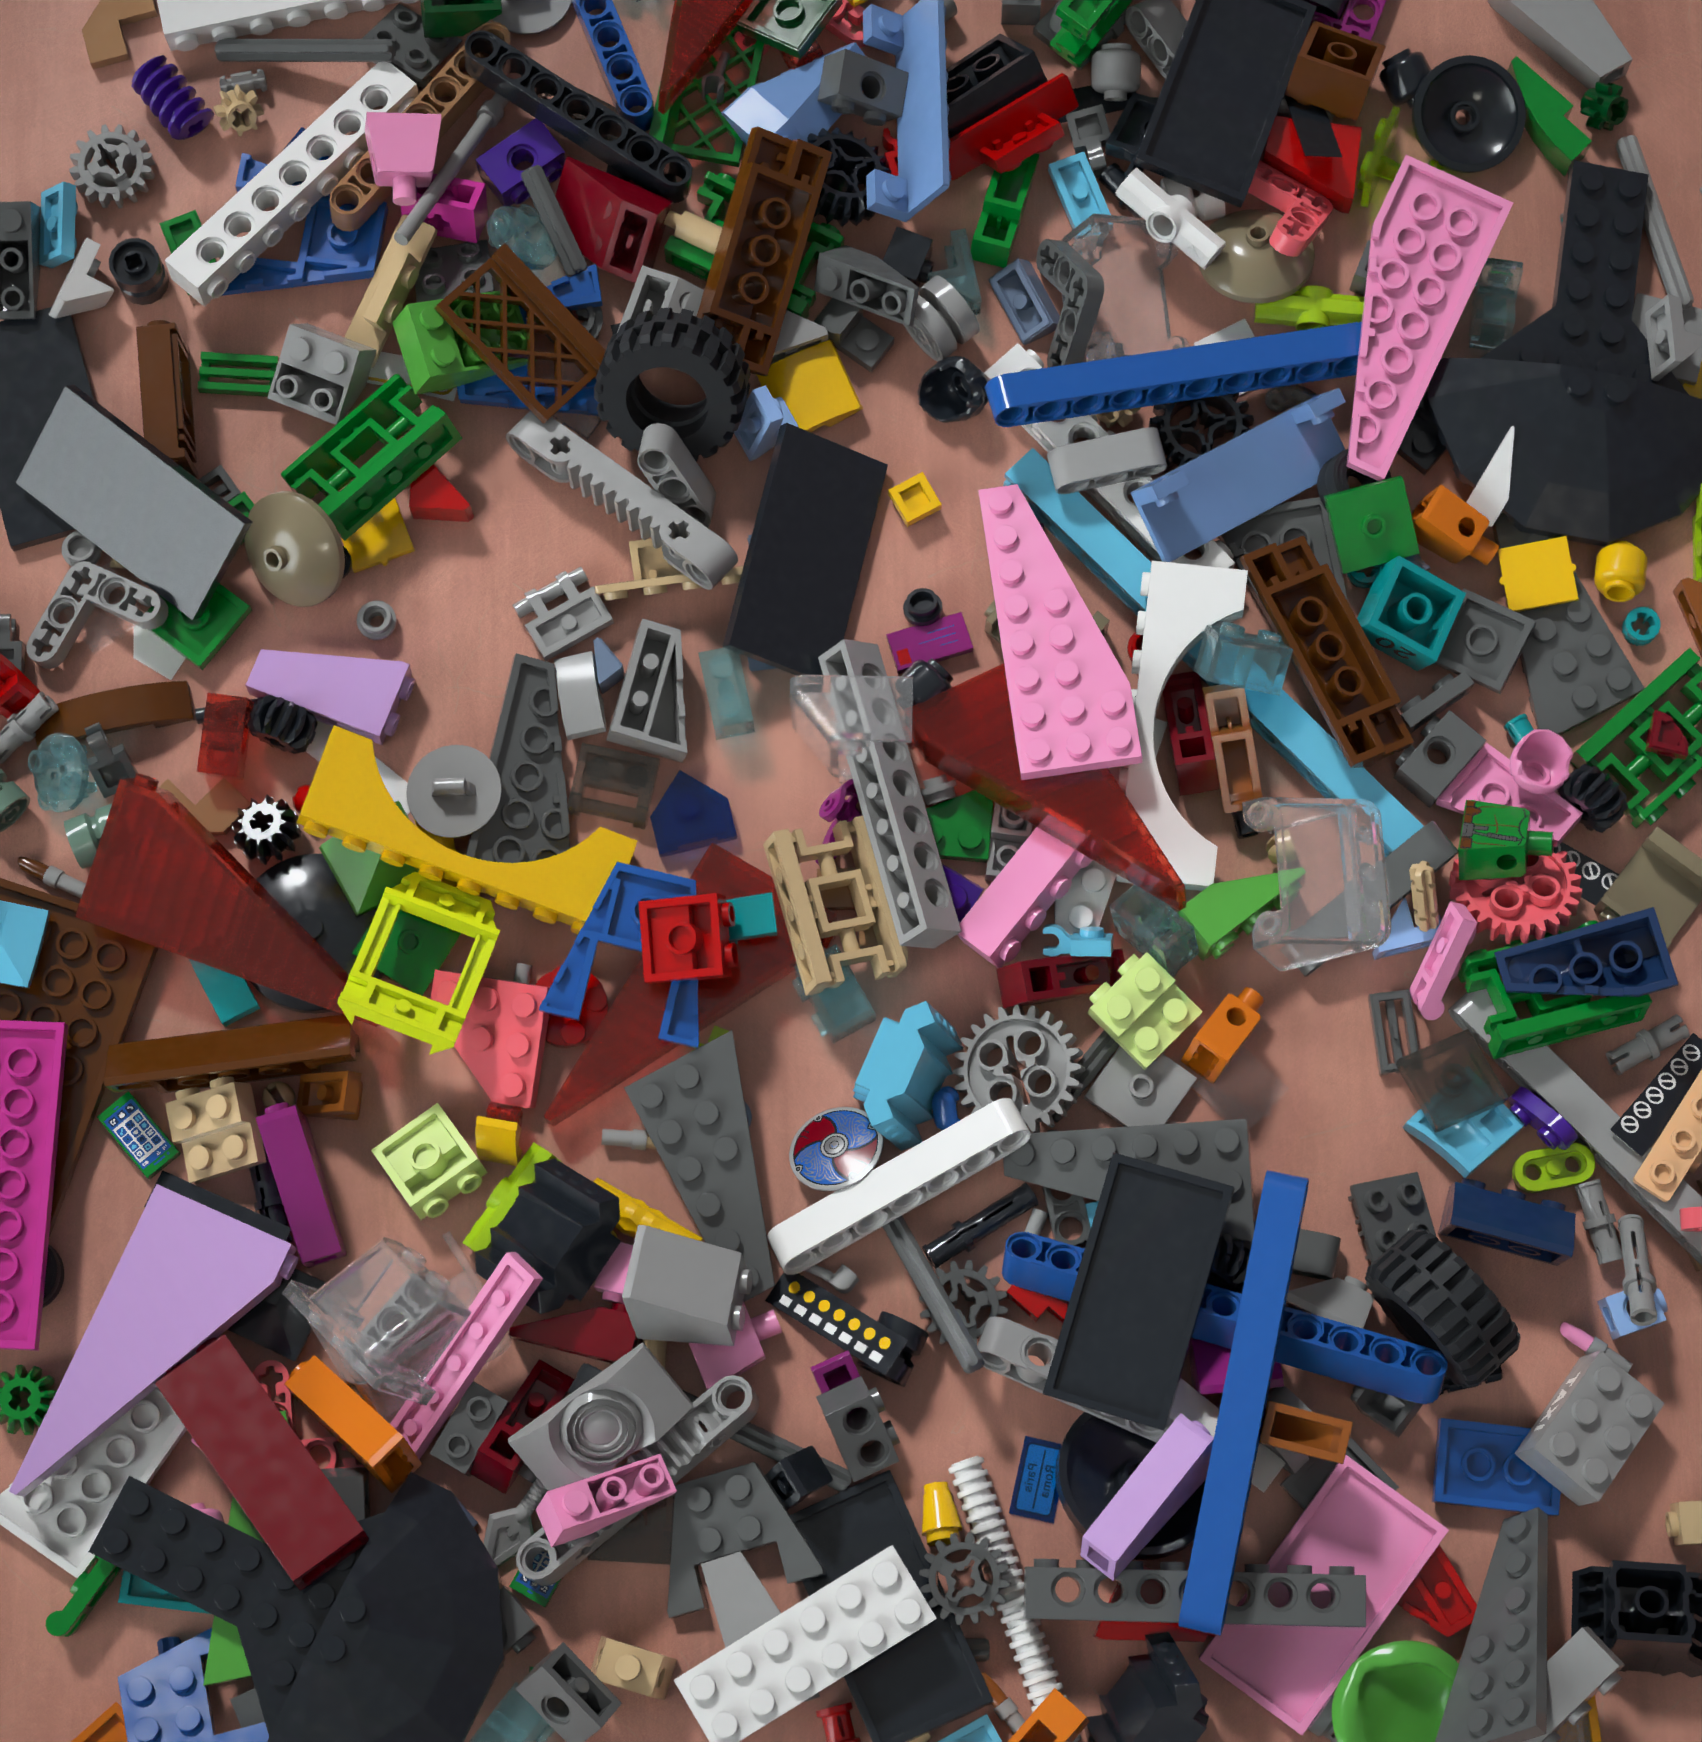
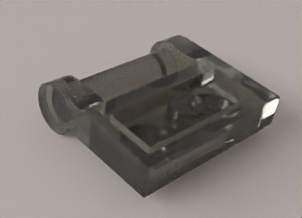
(616, 773)

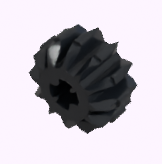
(282, 724)
(1594, 796)
(268, 815)

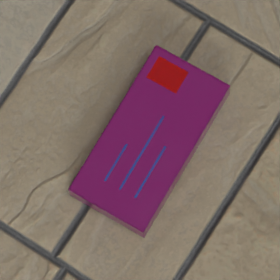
(938, 641)

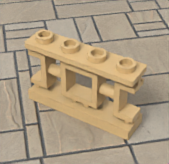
(806, 914)

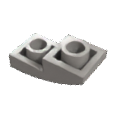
(580, 695)
(1006, 838)

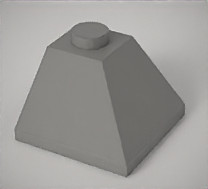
(1334, 1299)

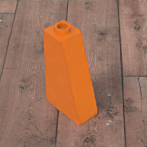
(353, 1423)

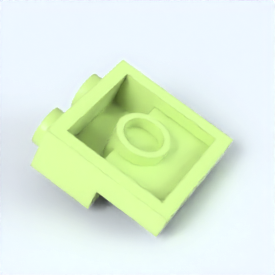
(1143, 1009)
(430, 1162)

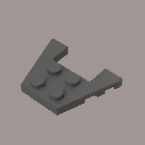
(726, 1516)

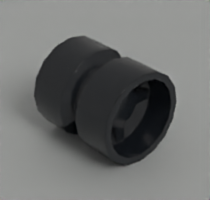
(138, 271)
(902, 1366)

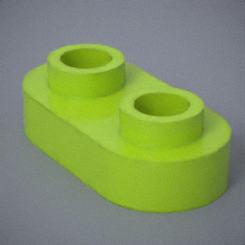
(1552, 1168)

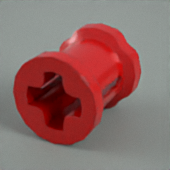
(838, 1723)

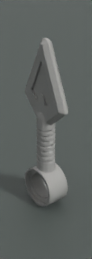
(512, 1527)

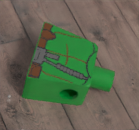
(1498, 841)

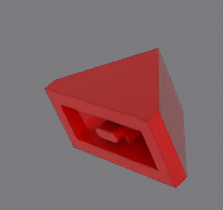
(437, 499)

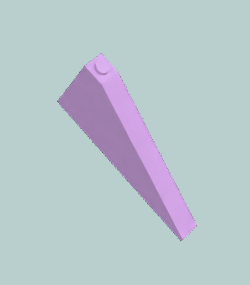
(173, 1289)

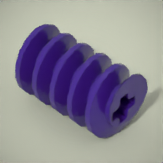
(171, 98)

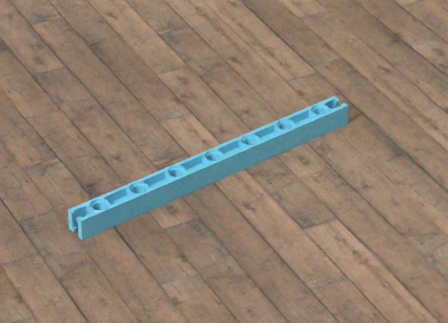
(1272, 716)

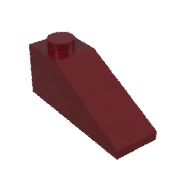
(1190, 734)
(1056, 978)
(590, 1333)
(495, 1459)

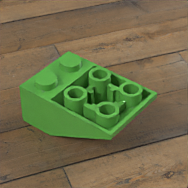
(439, 356)
(1228, 909)

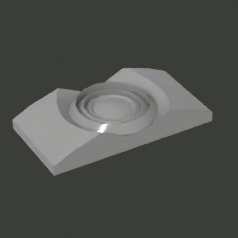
(602, 1421)

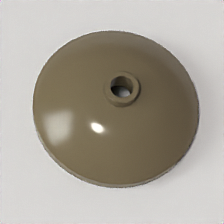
(1249, 265)
(294, 549)

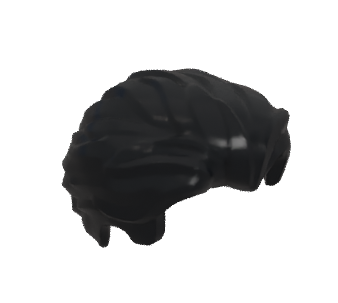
(953, 390)

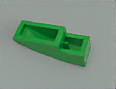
(1548, 119)
(1003, 213)

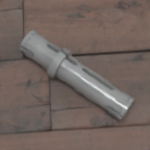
(1641, 1303)

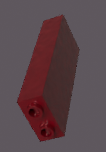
(262, 1461)

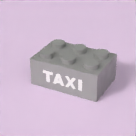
(1589, 1428)

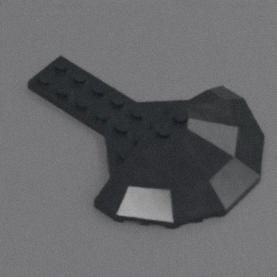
(1593, 434)
(370, 1651)

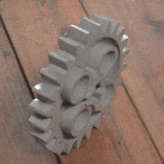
(1052, 1058)

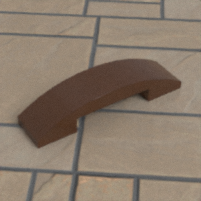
(121, 710)

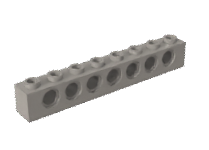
(897, 820)

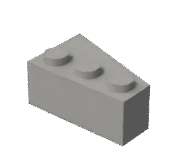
(651, 696)

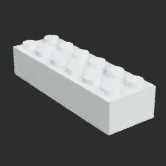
(805, 1648)

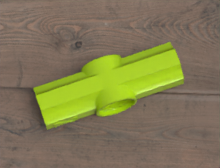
(1311, 308)
(504, 1197)

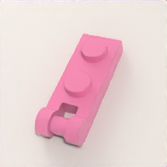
(1442, 960)

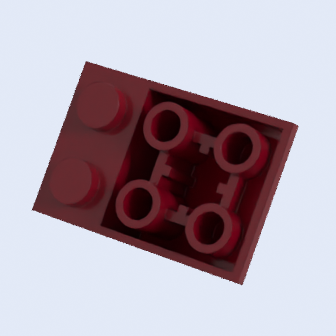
(612, 218)

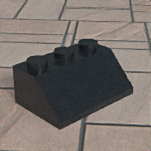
(989, 81)

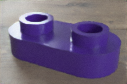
(1549, 1124)

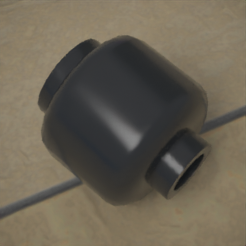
(1403, 76)
(928, 679)

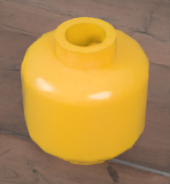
(1620, 571)

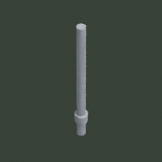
(487, 117)

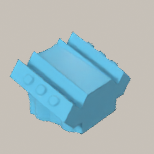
(905, 1071)

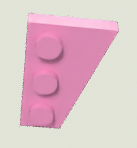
(1490, 780)

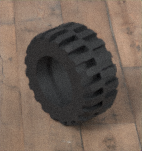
(681, 344)
(1443, 1306)

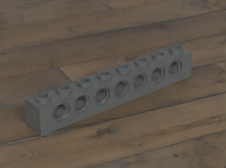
(1344, 1610)

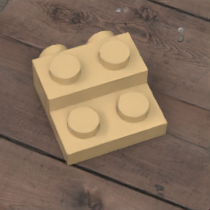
(216, 1129)

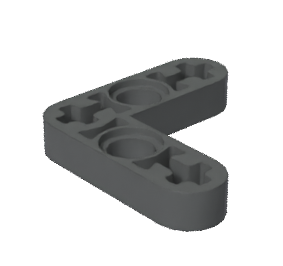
(1083, 292)

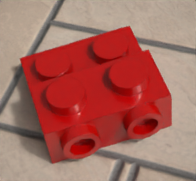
(687, 938)

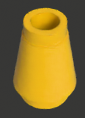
(939, 1514)

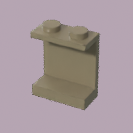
(1657, 876)

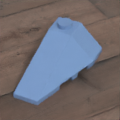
(785, 103)

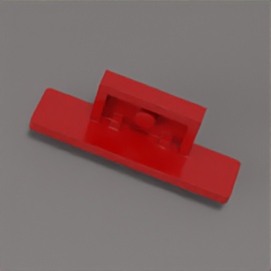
(1015, 130)

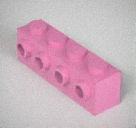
(1020, 897)

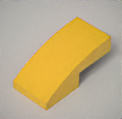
(498, 1141)

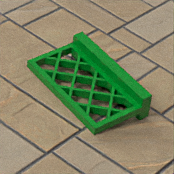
(667, 125)

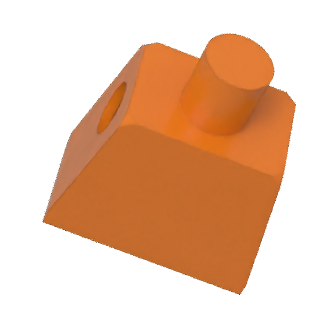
(1452, 527)
(1224, 1033)

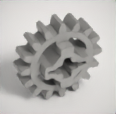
(99, 179)

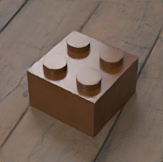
(1334, 70)

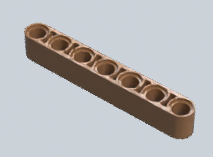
(448, 82)

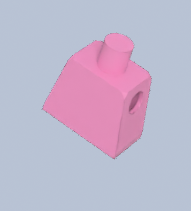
(402, 151)
(722, 1361)

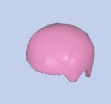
(1541, 761)

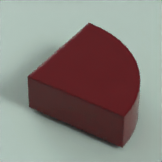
(1666, 737)

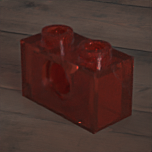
(224, 736)

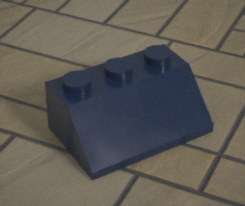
(1508, 1222)

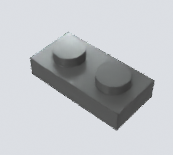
(1446, 693)

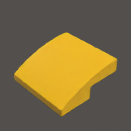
(813, 386)

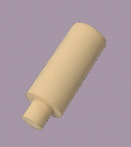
(694, 230)

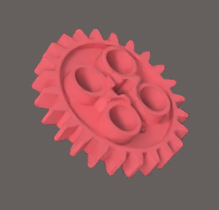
(1522, 904)

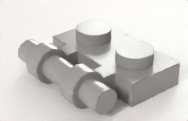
(567, 623)

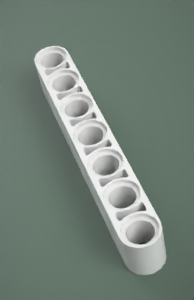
(899, 1186)

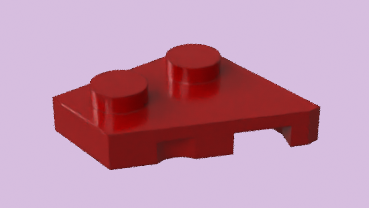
(1439, 1596)

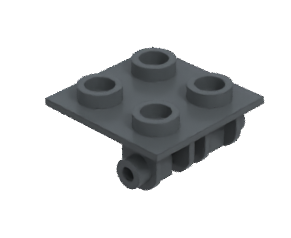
(414, 53)
(450, 266)
(1389, 1210)

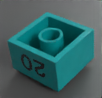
(1409, 613)

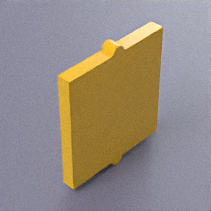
(379, 539)
(1537, 574)

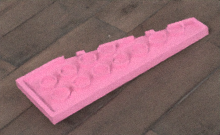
(1062, 678)

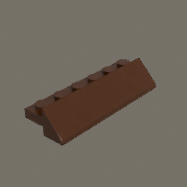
(763, 242)
(1329, 651)
(240, 1053)

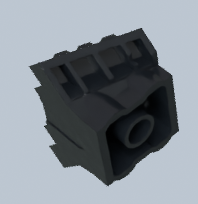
(560, 1230)
(1643, 1614)
(1152, 1699)

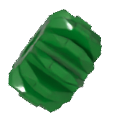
(39, 1399)

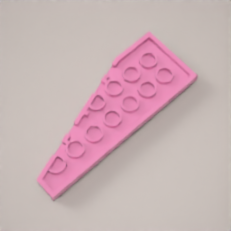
(1419, 277)

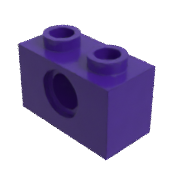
(530, 144)

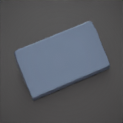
(1025, 300)

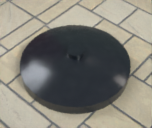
(316, 901)
(1095, 1465)

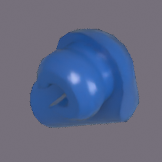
(945, 1107)

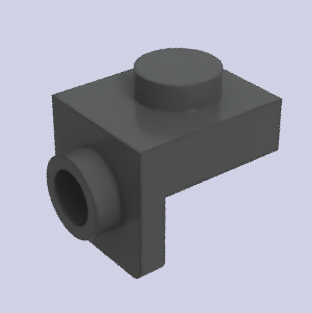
(1386, 1410)

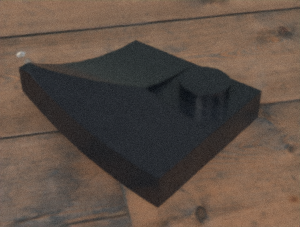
(277, 1321)

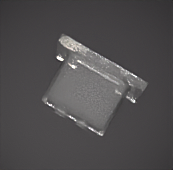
(385, 1317)

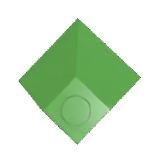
(362, 874)

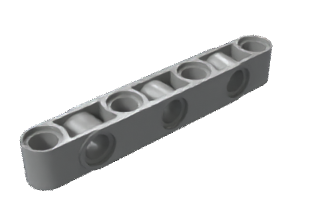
(1006, 1351)

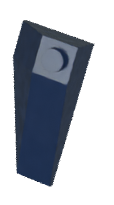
(1601, 959)

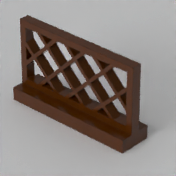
(542, 308)

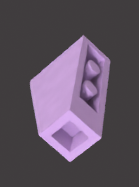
(337, 689)
(1149, 1497)

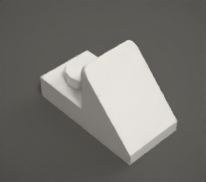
(80, 289)

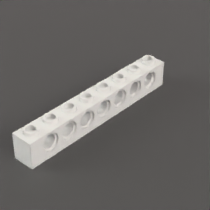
(273, 187)
(1111, 497)

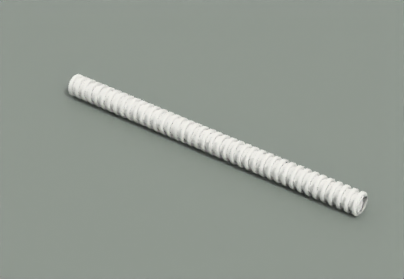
(1024, 1633)

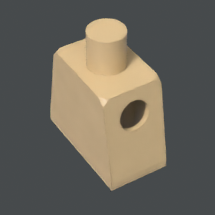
(633, 1668)

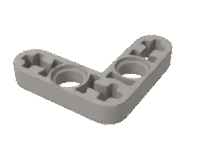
(92, 595)

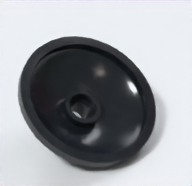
(1491, 107)

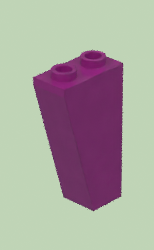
(301, 1184)

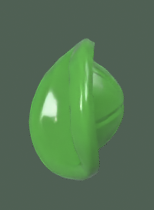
(1394, 1694)

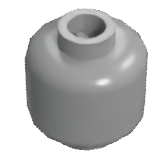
(1116, 71)

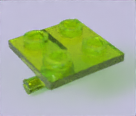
(1377, 163)

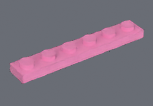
(467, 1353)

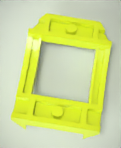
(404, 1009)

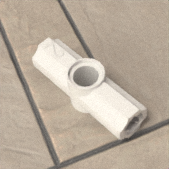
(1170, 218)

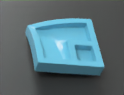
(20, 942)
(1470, 1141)

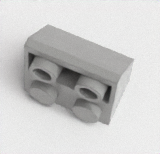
(320, 372)

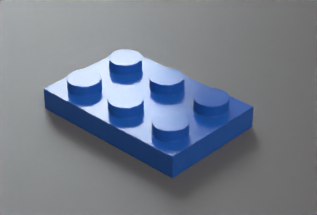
(1481, 1471)

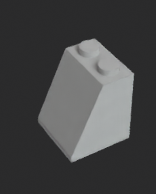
(685, 1289)

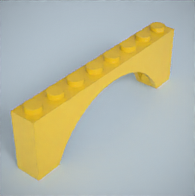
(355, 806)

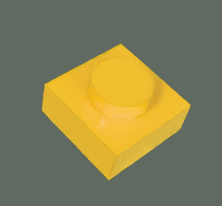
(914, 499)

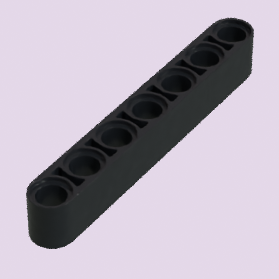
(570, 100)

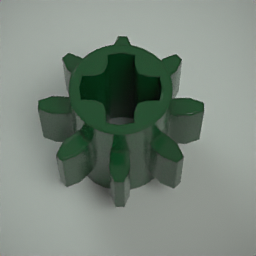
(1604, 106)

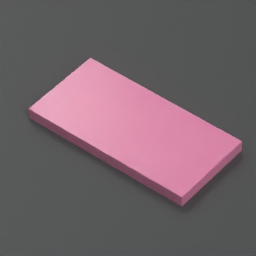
(1347, 1523)

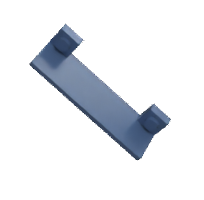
(922, 131)
(1240, 477)

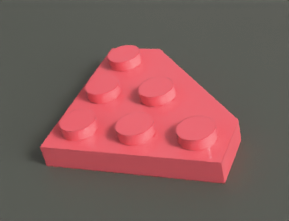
(501, 1036)

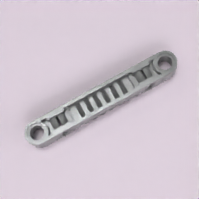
(569, 458)
(681, 1450)

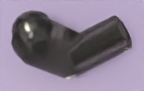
(1287, 397)

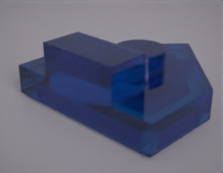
(691, 817)

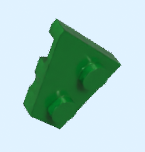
(962, 827)

